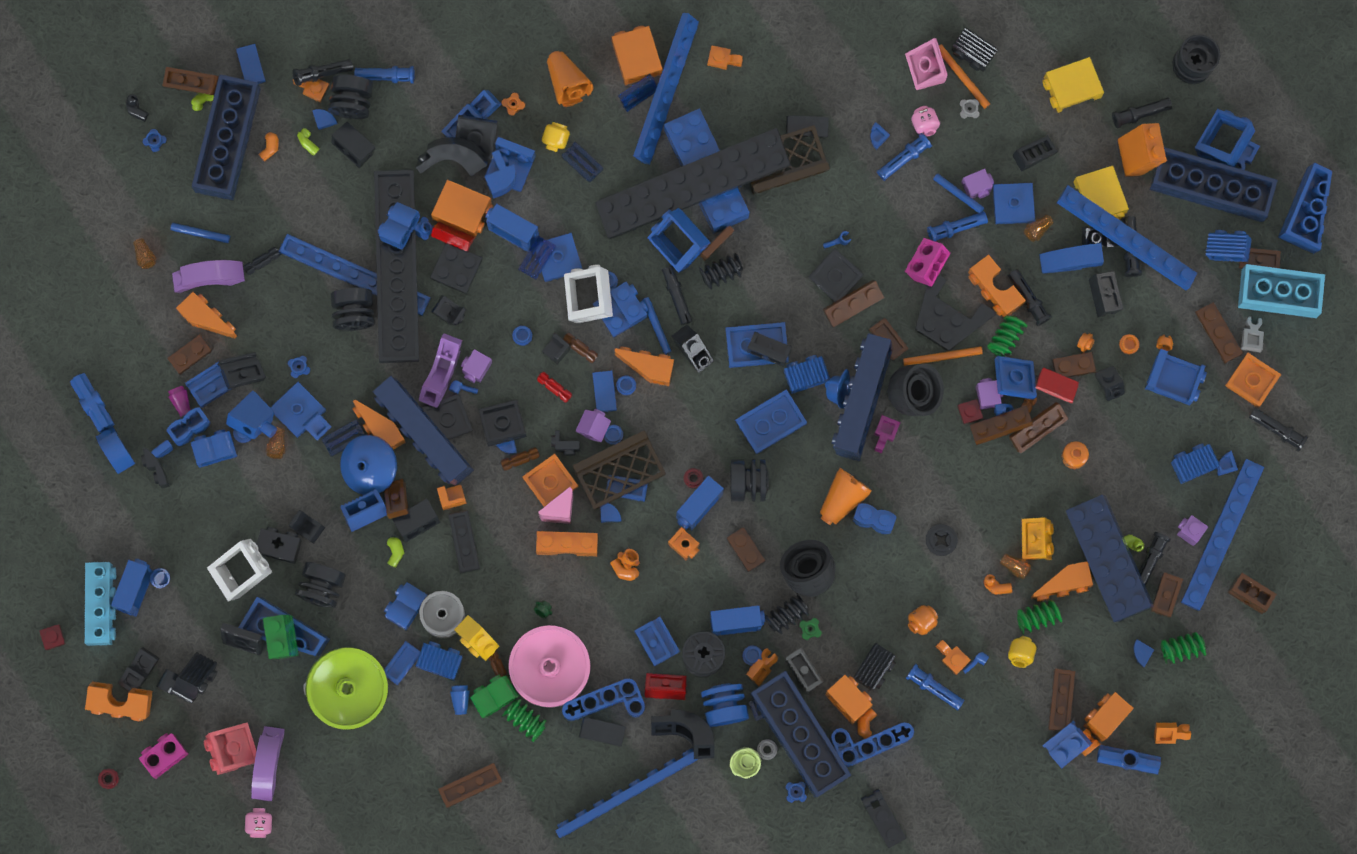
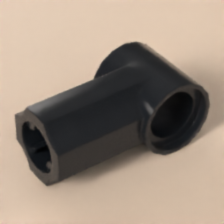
(167, 684)

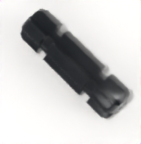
(261, 261)

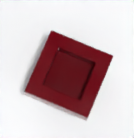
(970, 411)
(52, 637)

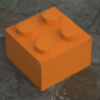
(849, 698)
(1108, 716)

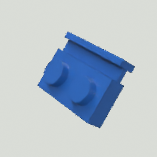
(207, 385)
(657, 641)
(1067, 744)

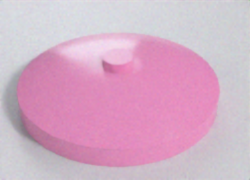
(549, 666)

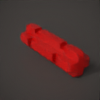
(554, 387)

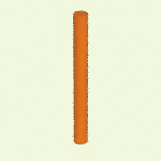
(963, 77)
(943, 356)

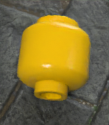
(555, 136)
(1022, 652)

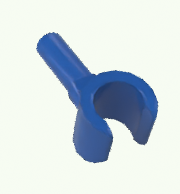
(838, 241)
(456, 386)
(981, 658)

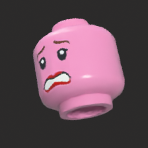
(925, 121)
(258, 823)

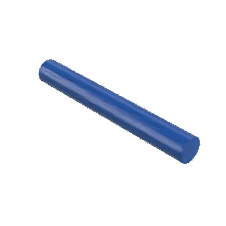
(958, 193)
(200, 232)
(656, 326)

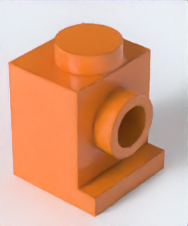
(680, 536)

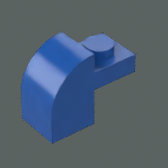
(503, 179)
(115, 450)

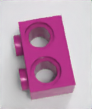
(927, 262)
(166, 760)

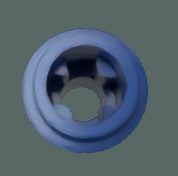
(460, 698)

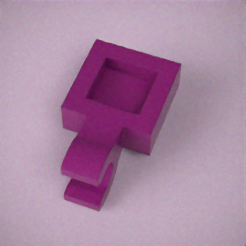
(885, 431)

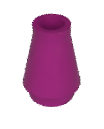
(180, 400)

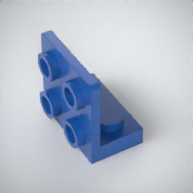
(519, 156)

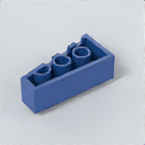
(1306, 215)
(307, 638)

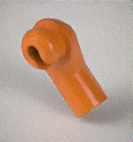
(271, 146)
(622, 572)
(995, 587)
(863, 724)

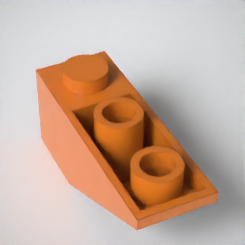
(201, 316)
(652, 368)
(379, 425)
(1071, 578)

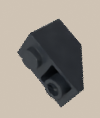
(692, 348)

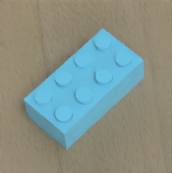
(1281, 291)

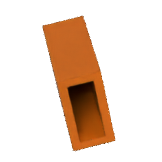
(636, 54)
(1142, 149)
(461, 208)

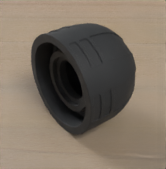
(916, 390)
(808, 568)

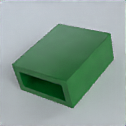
(280, 636)

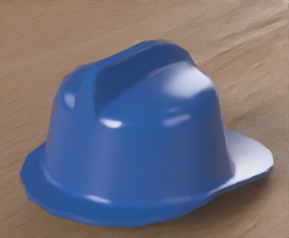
(838, 388)

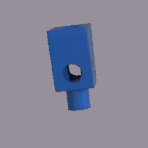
(252, 417)

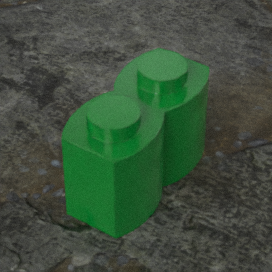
(494, 696)

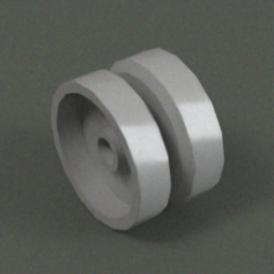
(436, 603)

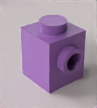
(978, 184)
(475, 366)
(988, 394)
(593, 425)
(1191, 530)

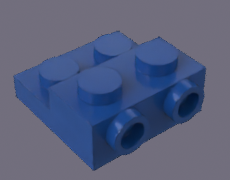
(625, 308)

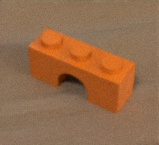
(1004, 301)
(566, 542)
(101, 701)

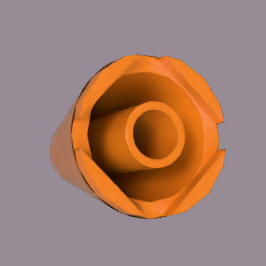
(567, 80)
(843, 497)

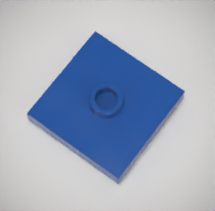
(1013, 203)
(562, 259)
(1015, 377)
(296, 408)

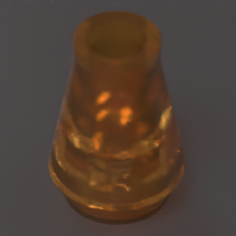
(1037, 229)
(144, 255)
(276, 445)
(1016, 566)

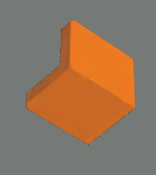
(451, 496)

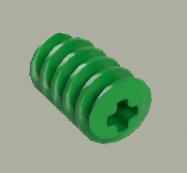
(1005, 335)
(1038, 615)
(1181, 647)
(525, 720)

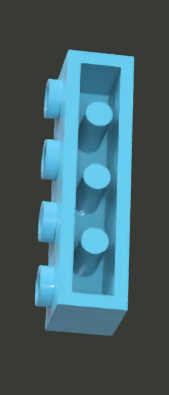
(98, 601)

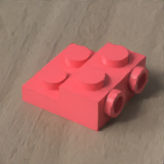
(230, 748)

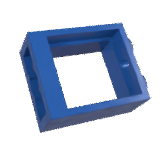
(1226, 117)
(511, 227)
(667, 248)
(699, 503)
(132, 587)
(736, 620)

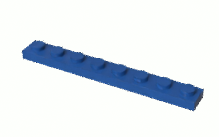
(666, 88)
(1126, 237)
(1222, 535)
(619, 796)

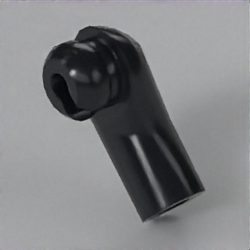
(134, 109)

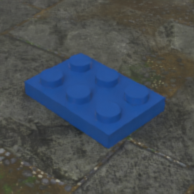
(739, 339)
(771, 421)

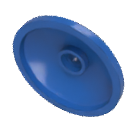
(378, 461)

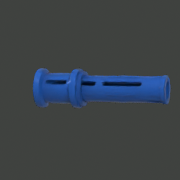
(391, 74)
(911, 152)
(948, 229)
(927, 682)

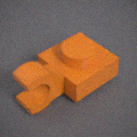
(721, 58)
(315, 90)
(954, 659)
(761, 668)
(1168, 733)

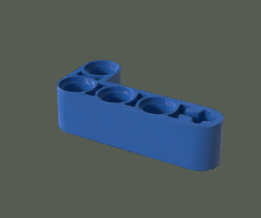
(601, 703)
(874, 741)

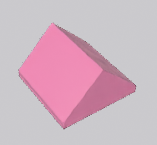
(926, 65)
(559, 509)

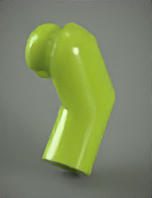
(199, 99)
(306, 143)
(1134, 543)
(397, 551)

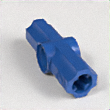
(91, 402)
(1115, 757)

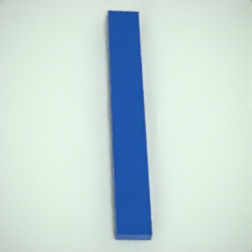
(337, 267)

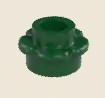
(543, 609)

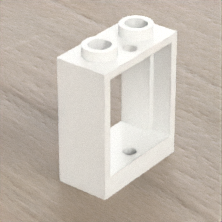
(604, 296)
(224, 578)

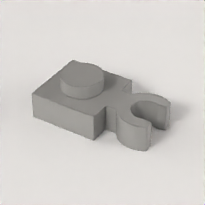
(1252, 338)

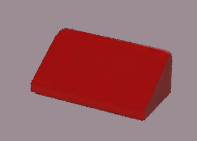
(452, 236)
(1057, 385)
(665, 686)

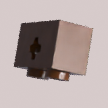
(1252, 593)

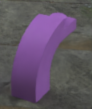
(208, 273)
(441, 371)
(266, 763)

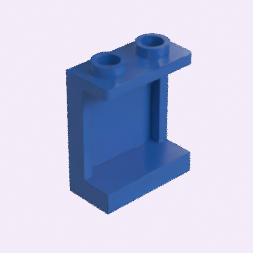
(1175, 378)

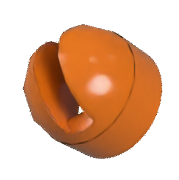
(1162, 340)

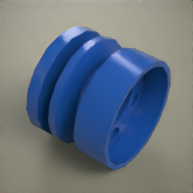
(725, 705)

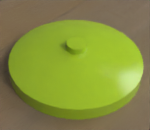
(346, 688)

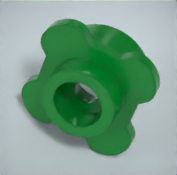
(805, 629)

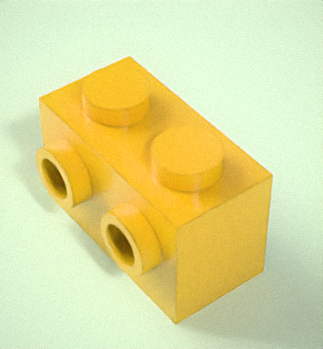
(476, 638)

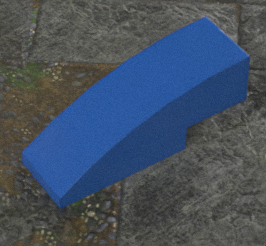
(480, 107)
(1072, 258)

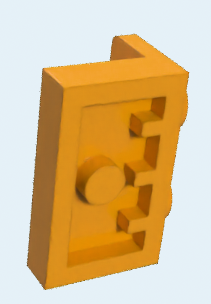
(1037, 539)

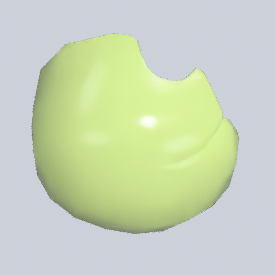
(747, 757)

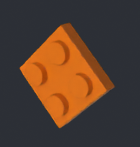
(1253, 380)
(549, 480)

